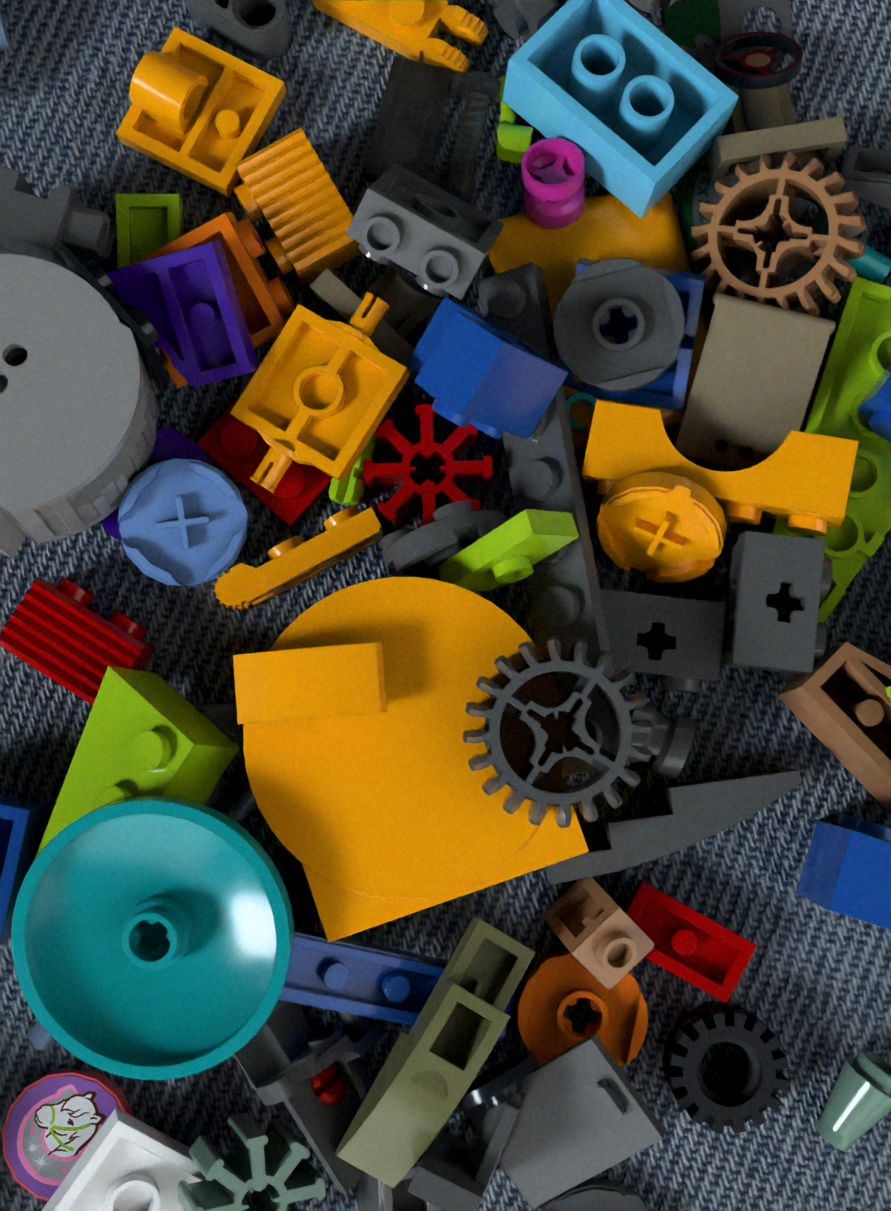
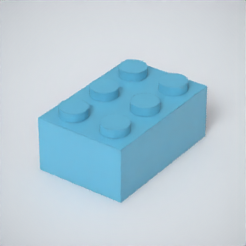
(619, 95)

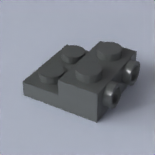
(423, 231)

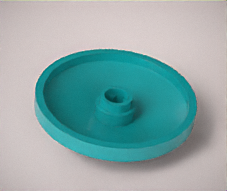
(152, 937)

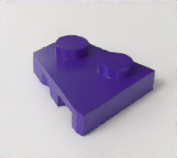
(193, 310)

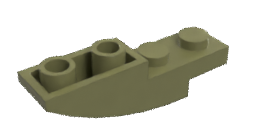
(438, 1057)

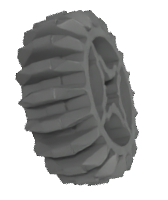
(608, 764)

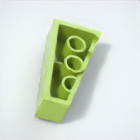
(140, 744)

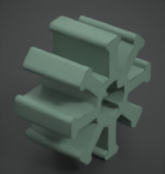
(269, 1164)

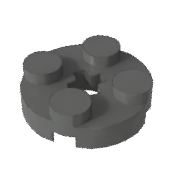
(587, 307)
(421, 550)

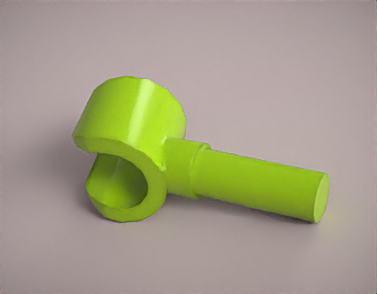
(511, 138)

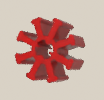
(427, 453)

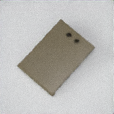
(751, 381)

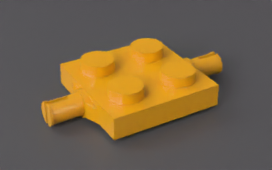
(320, 393)

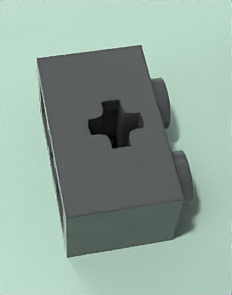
(688, 625)
(755, 633)

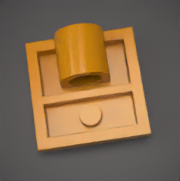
(199, 110)

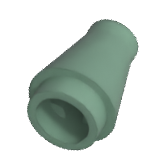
(857, 1100)

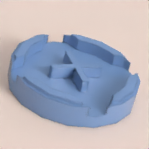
(183, 522)

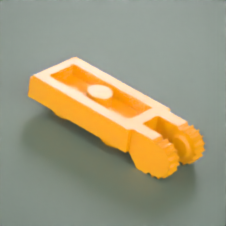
(411, 27)
(298, 560)

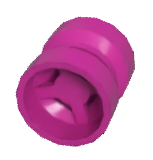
(553, 182)

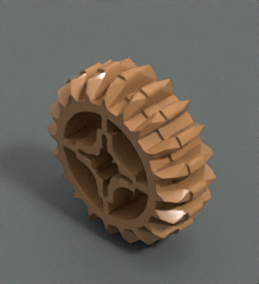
(781, 189)

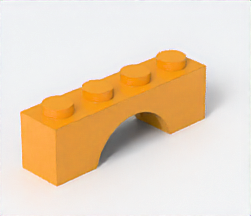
(799, 483)

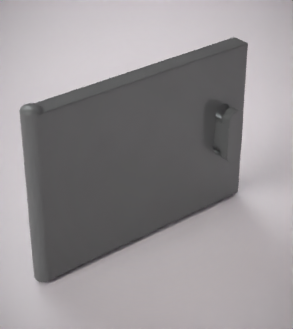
(573, 1122)

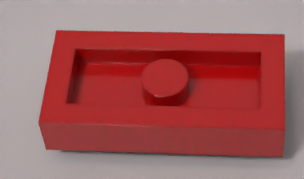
(241, 451)
(689, 941)

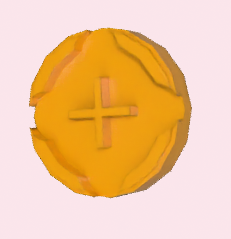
(661, 526)

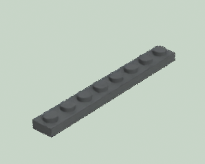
(547, 478)

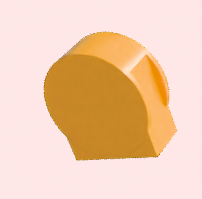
(388, 798)

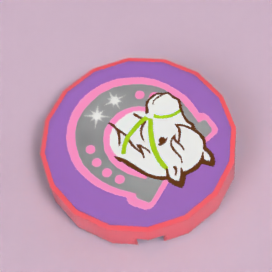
(55, 1124)

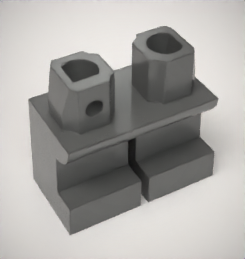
(43, 225)

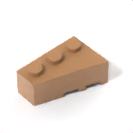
(849, 713)

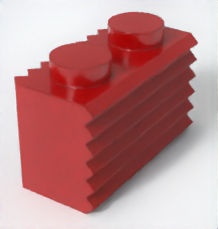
(70, 639)

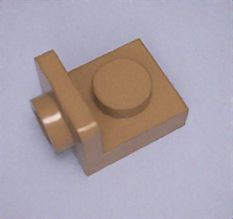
(597, 932)

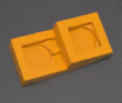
(309, 683)

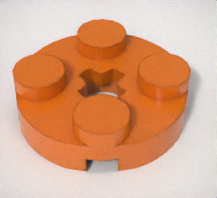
(560, 982)

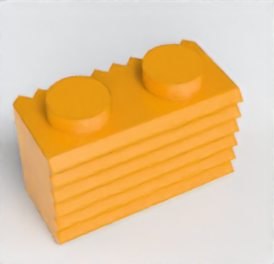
(298, 206)

